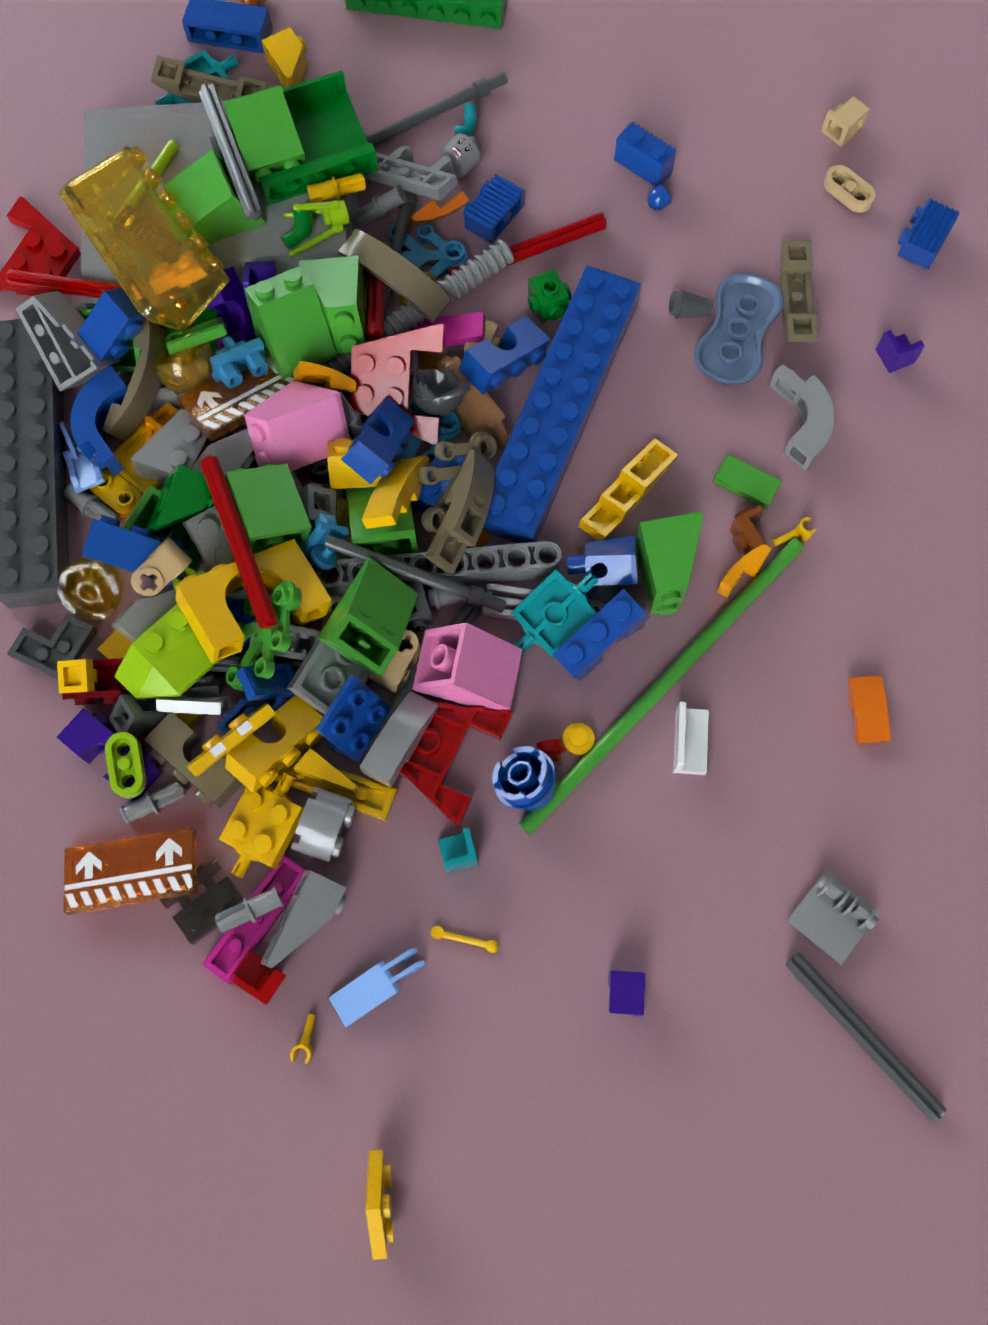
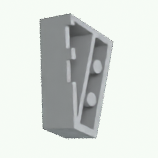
(54, 330)
(174, 444)

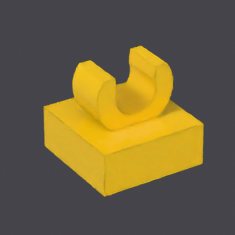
(76, 676)

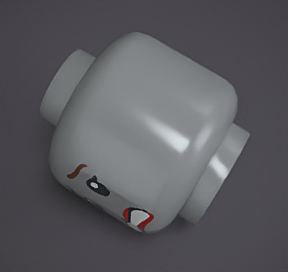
(463, 152)

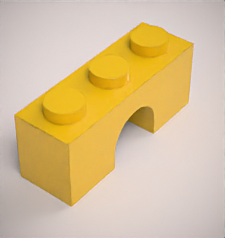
(258, 762)

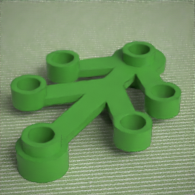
(284, 599)

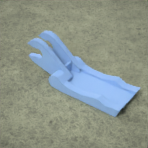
(83, 473)
(371, 989)

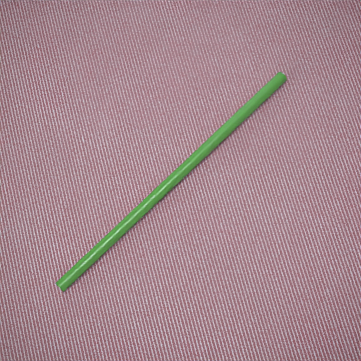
(664, 683)

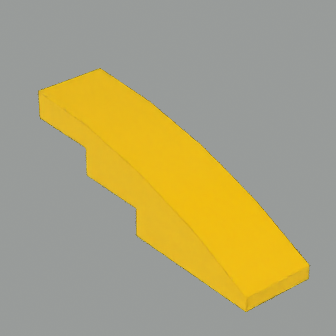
(628, 490)
(394, 493)

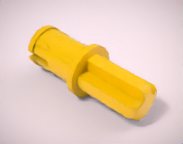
(335, 188)

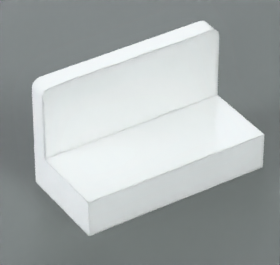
(690, 740)

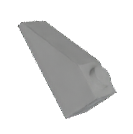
(308, 910)

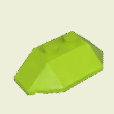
(164, 659)

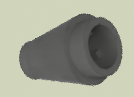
(689, 305)

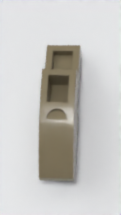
(467, 512)

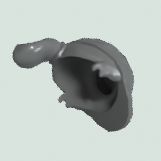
(436, 391)

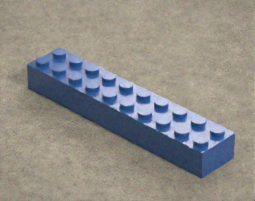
(560, 404)

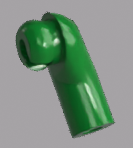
(302, 228)

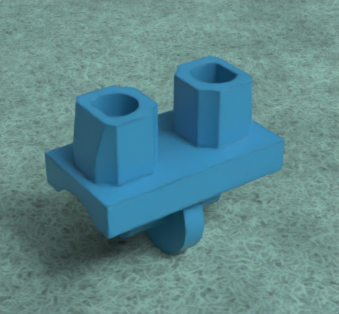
(238, 358)
(314, 547)

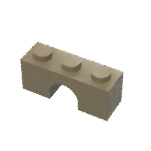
(173, 742)

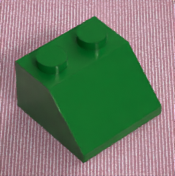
(181, 499)

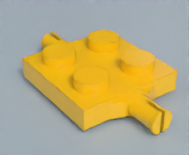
(262, 825)

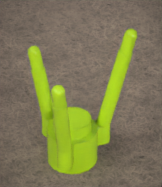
(333, 214)

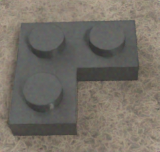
(42, 654)

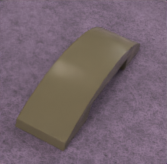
(185, 83)
(397, 273)
(795, 284)
(143, 386)

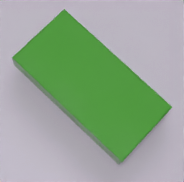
(196, 335)
(747, 481)

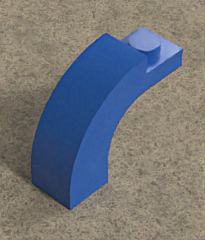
(90, 414)

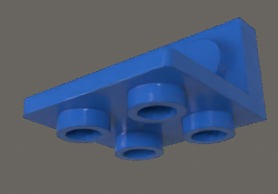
(353, 719)

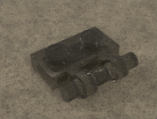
(198, 916)

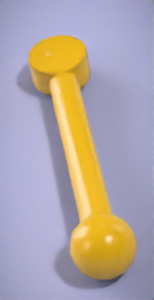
(437, 933)

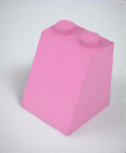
(296, 425)
(467, 667)

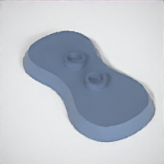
(733, 344)

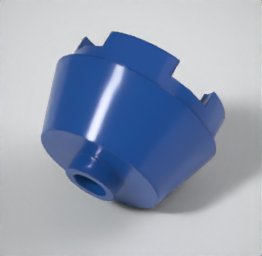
(525, 779)

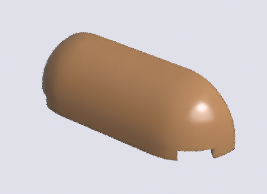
(476, 410)

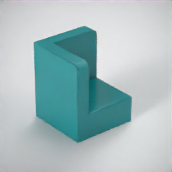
(458, 851)

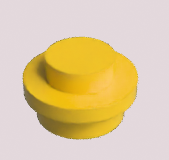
(578, 738)

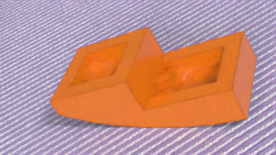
(432, 212)
(870, 709)

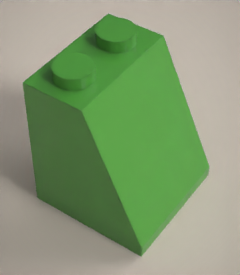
(265, 132)
(211, 199)
(342, 298)
(290, 321)
(268, 505)
(382, 540)
(666, 559)

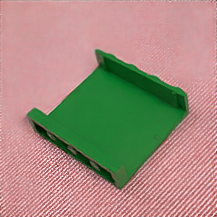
(328, 135)

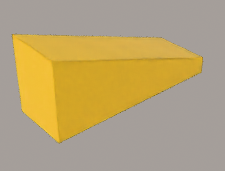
(318, 768)

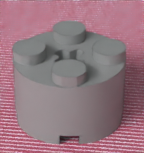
(323, 824)

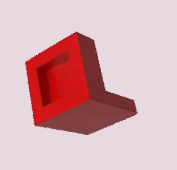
(257, 978)

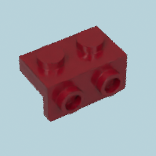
(107, 686)

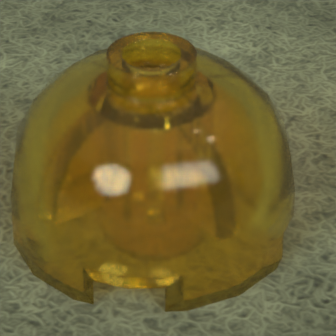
(185, 369)
(91, 588)

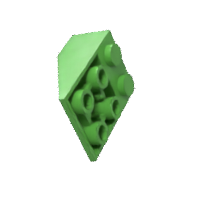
(370, 618)

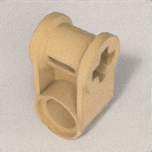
(164, 563)
(400, 665)

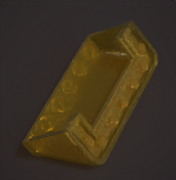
(145, 238)

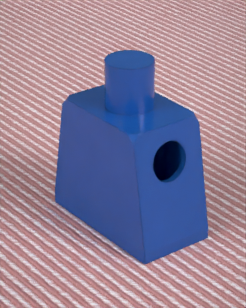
(608, 560)

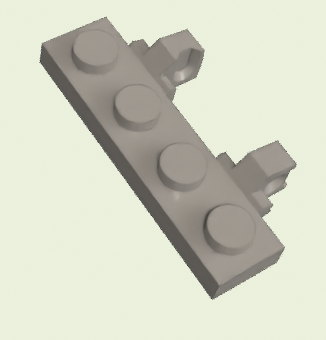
(402, 171)

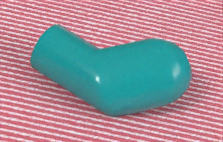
(470, 120)

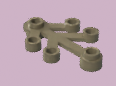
(438, 512)

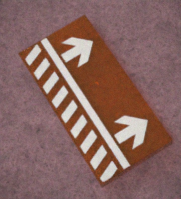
(222, 409)
(130, 871)

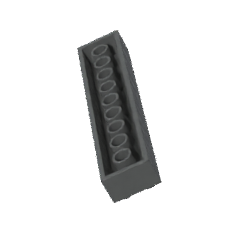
(31, 474)

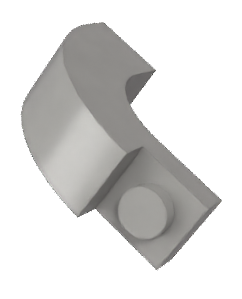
(816, 414)

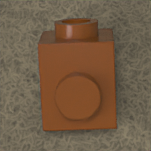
(743, 529)

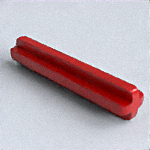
(375, 308)

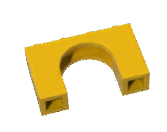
(205, 605)

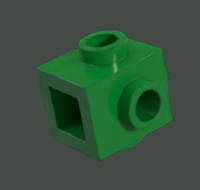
(548, 296)

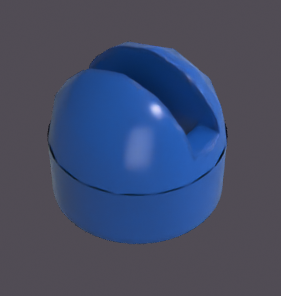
(658, 198)

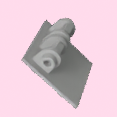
(833, 917)

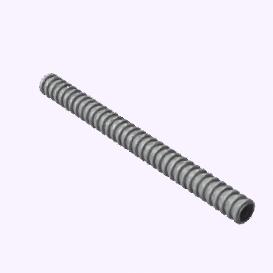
(453, 286)

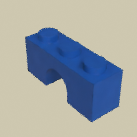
(519, 348)
(380, 441)
(588, 645)

